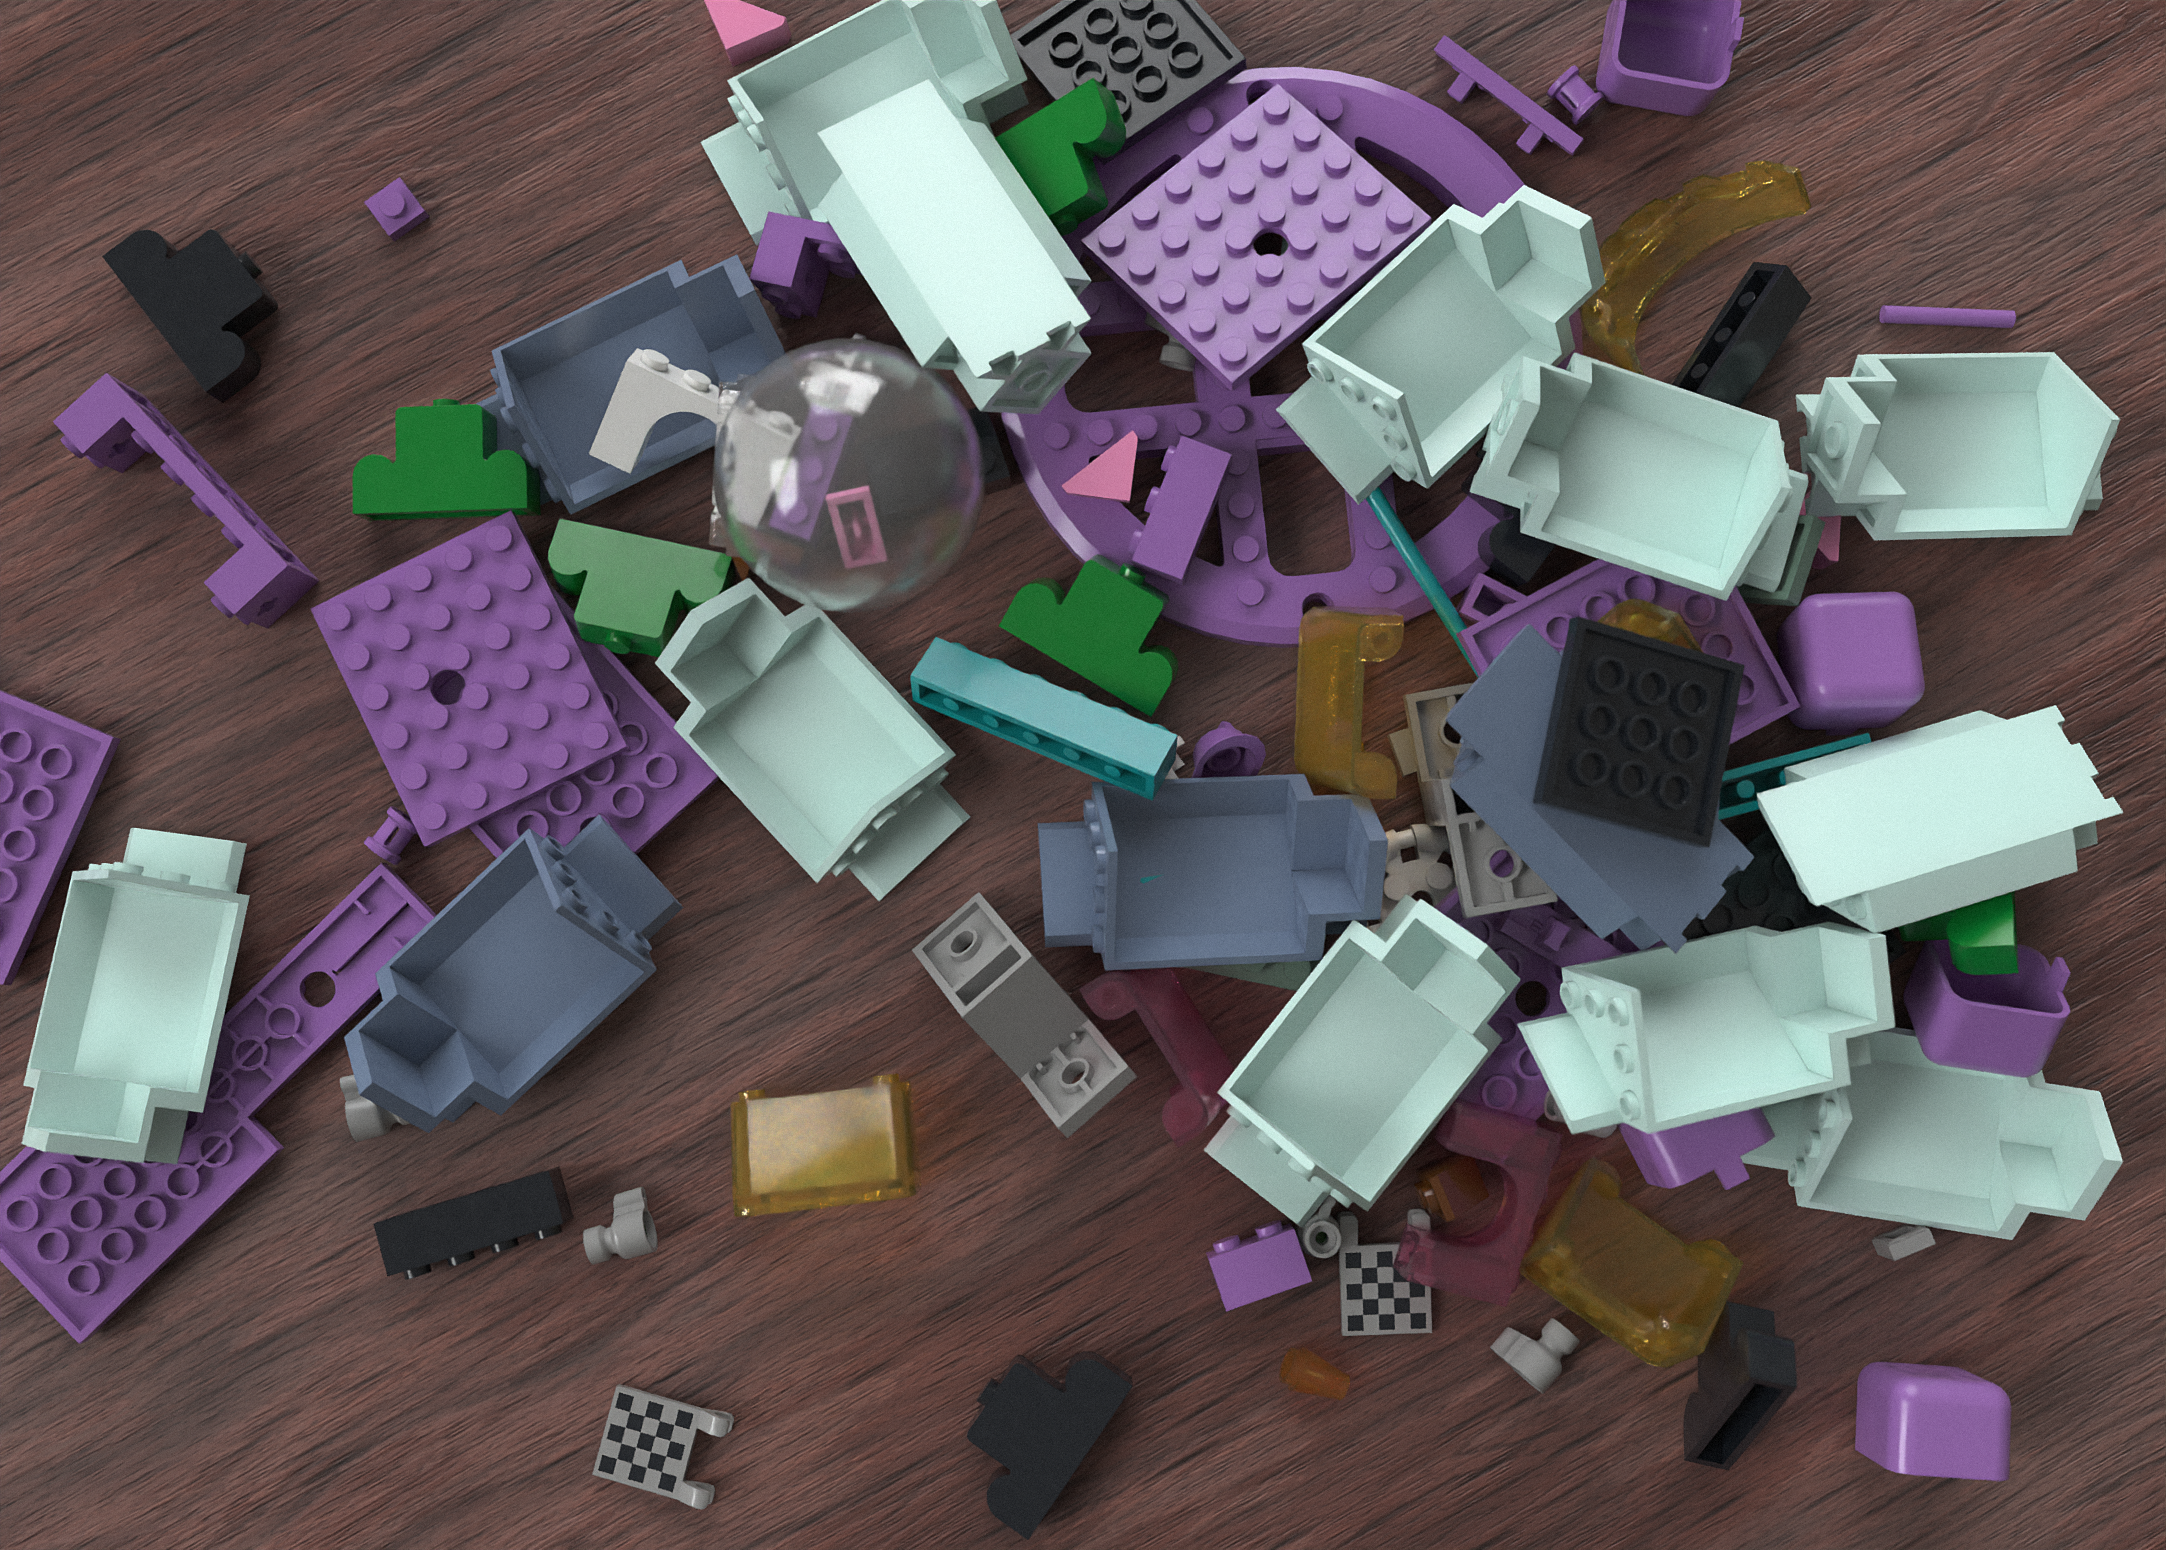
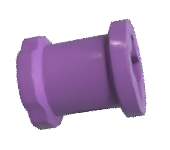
(1575, 95)
(380, 841)

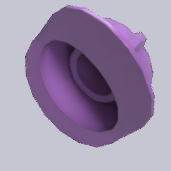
(1227, 753)

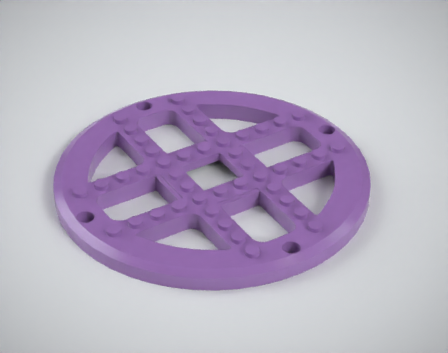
(1246, 596)

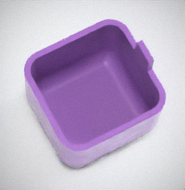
(1668, 53)
(1851, 660)
(1987, 1020)
(1691, 1150)
(1933, 1421)

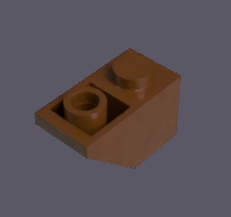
(1450, 1186)

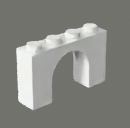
(643, 395)

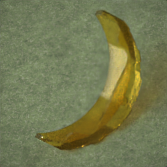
(1672, 232)

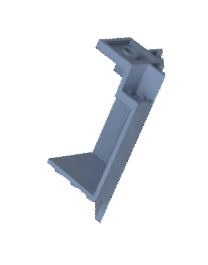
(565, 373)
(1246, 863)
(1596, 868)
(510, 976)

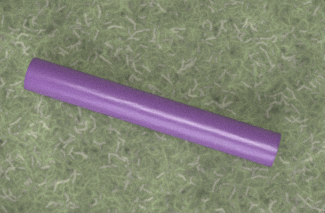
(1947, 316)

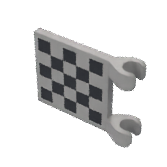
(1372, 1292)
(652, 1442)

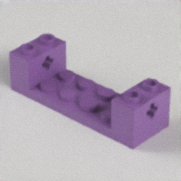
(796, 261)
(118, 425)

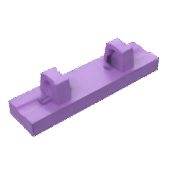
(1474, 73)
(1554, 936)

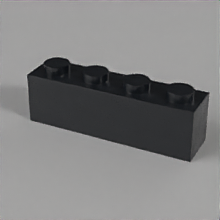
(1745, 334)
(473, 1222)

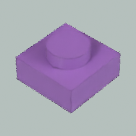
(396, 209)

